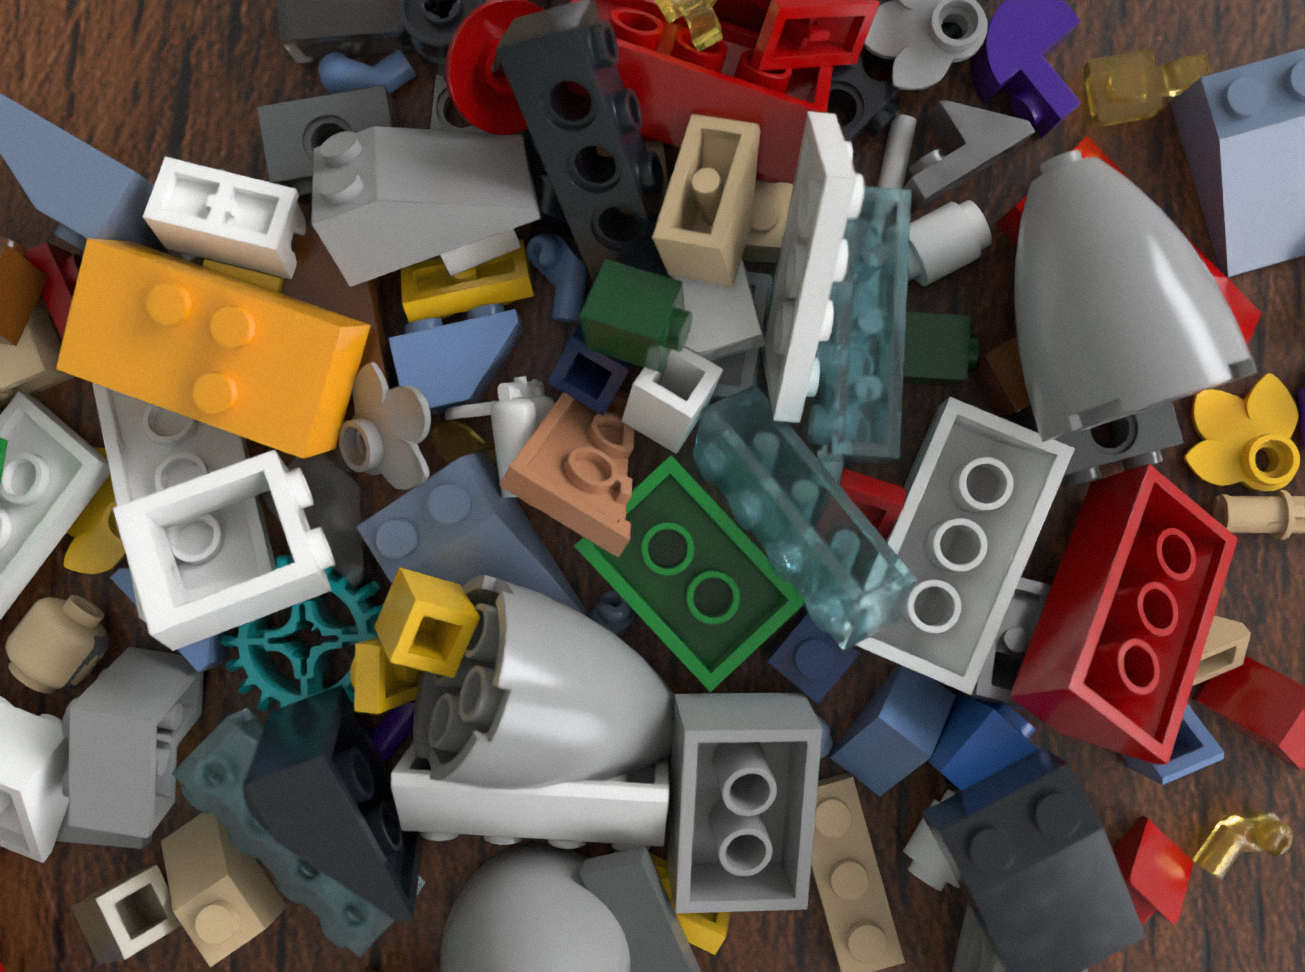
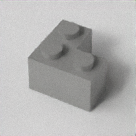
(127, 741)

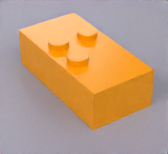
(212, 347)

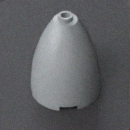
(1113, 302)
(540, 699)
(531, 915)

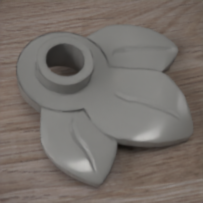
(914, 38)
(386, 430)

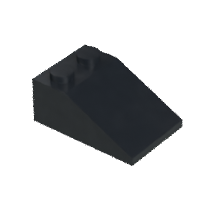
(334, 802)
(1036, 867)

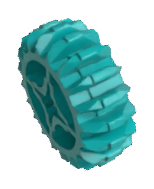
(256, 641)

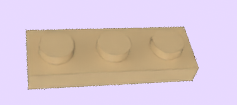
(851, 881)

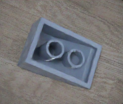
(1249, 159)
(74, 181)
(465, 529)

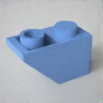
(458, 359)

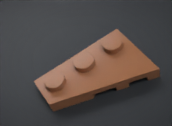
(579, 470)

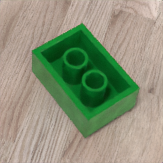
(694, 575)

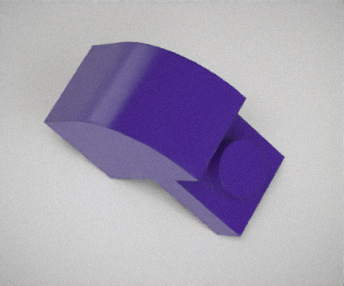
(1015, 61)

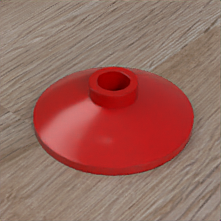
(476, 91)

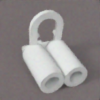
(513, 418)

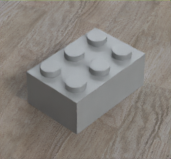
(742, 801)

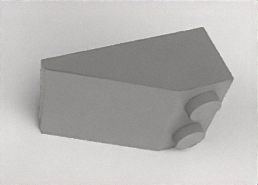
(416, 194)

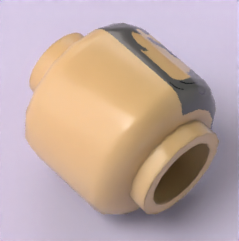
(57, 644)

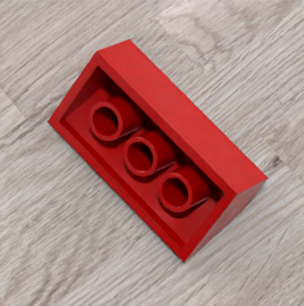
(716, 82)
(1127, 616)

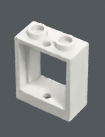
(154, 568)

